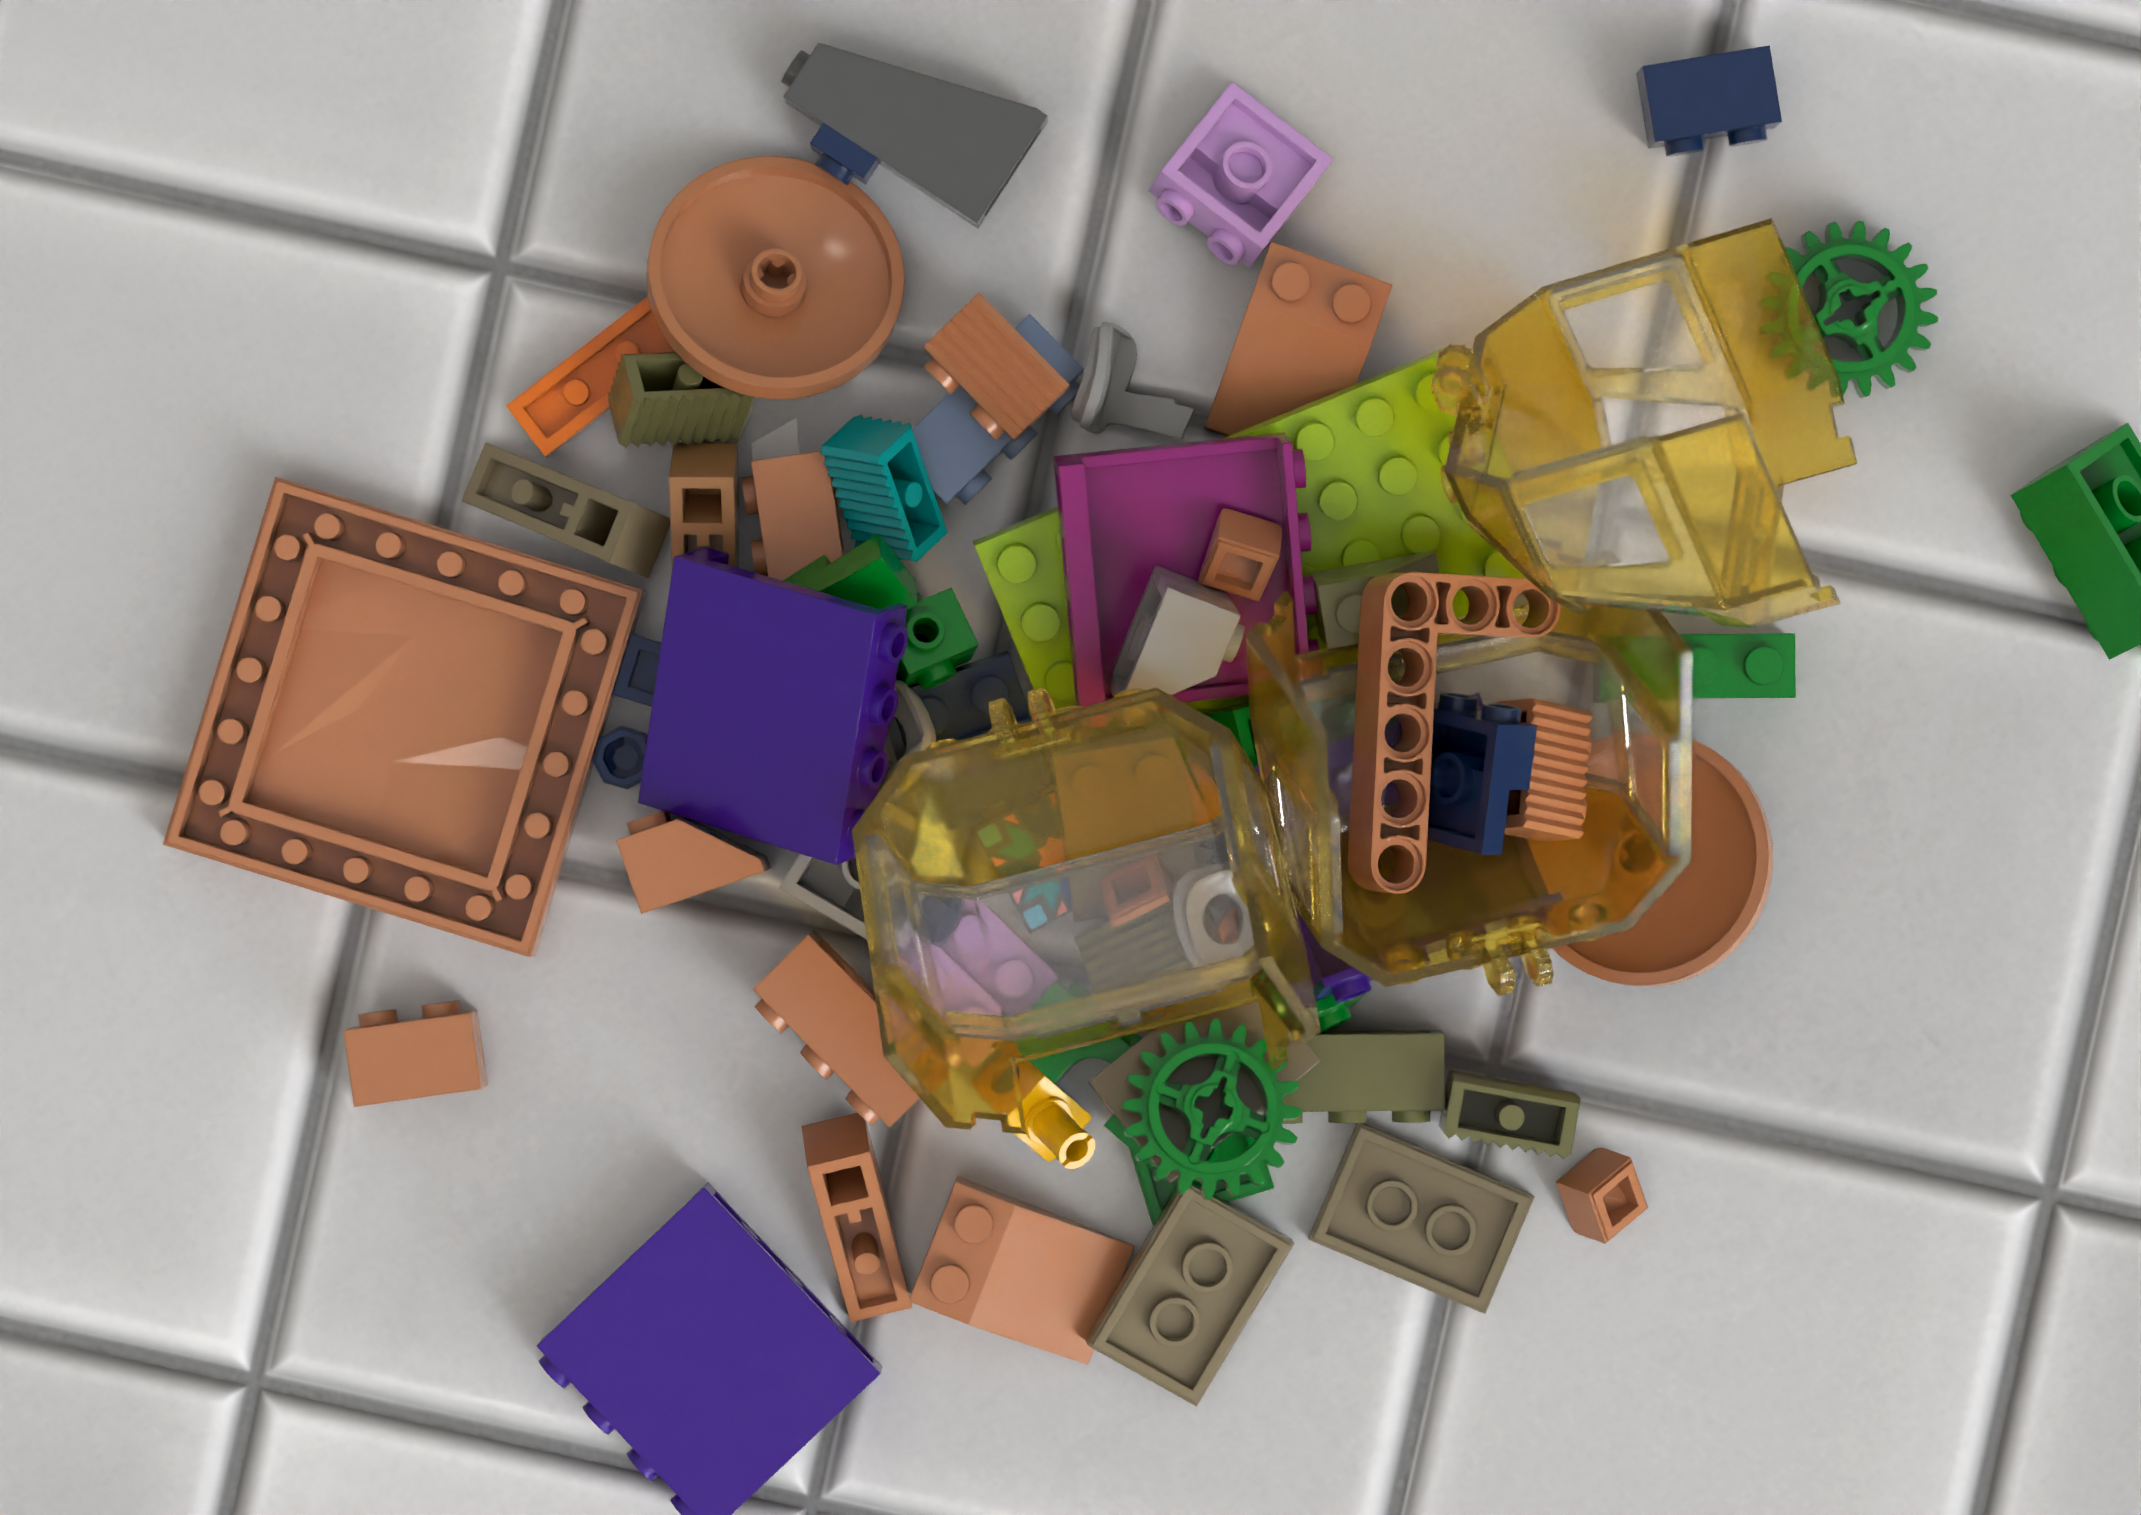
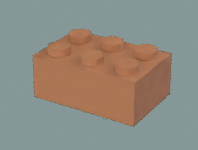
(839, 1023)

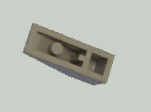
(566, 510)

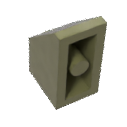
(1341, 591)

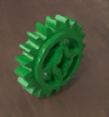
(1897, 283)
(1264, 1128)

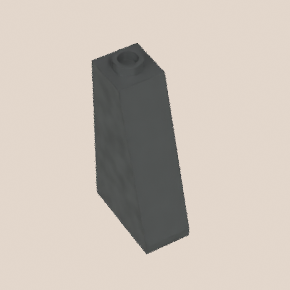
(923, 129)

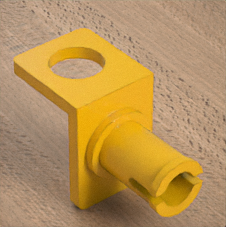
(1053, 1120)

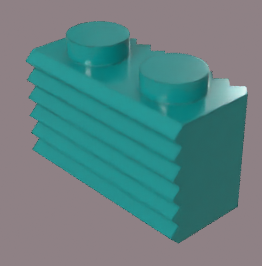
(884, 486)

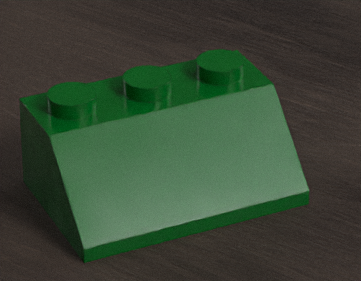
(2091, 532)

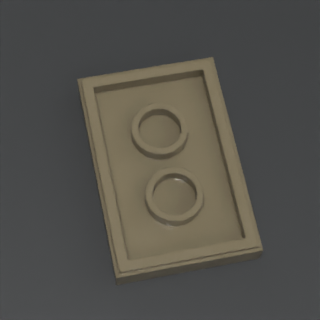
(1113, 1088)
(1421, 1217)
(1189, 1293)

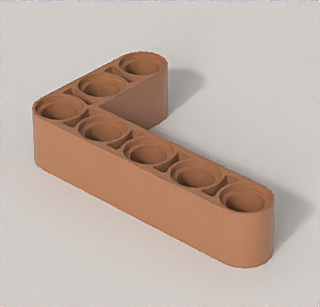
(1413, 705)

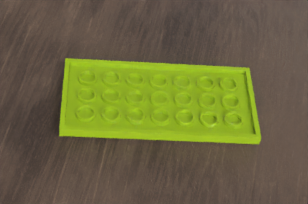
(1367, 495)

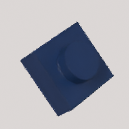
(842, 157)
(638, 670)

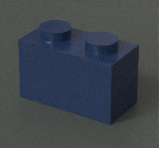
(1709, 99)

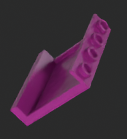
(1160, 509)

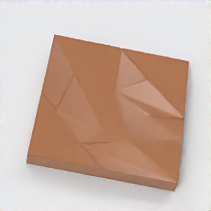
(404, 717)

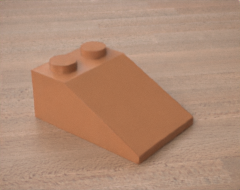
(1297, 339)
(1019, 1271)

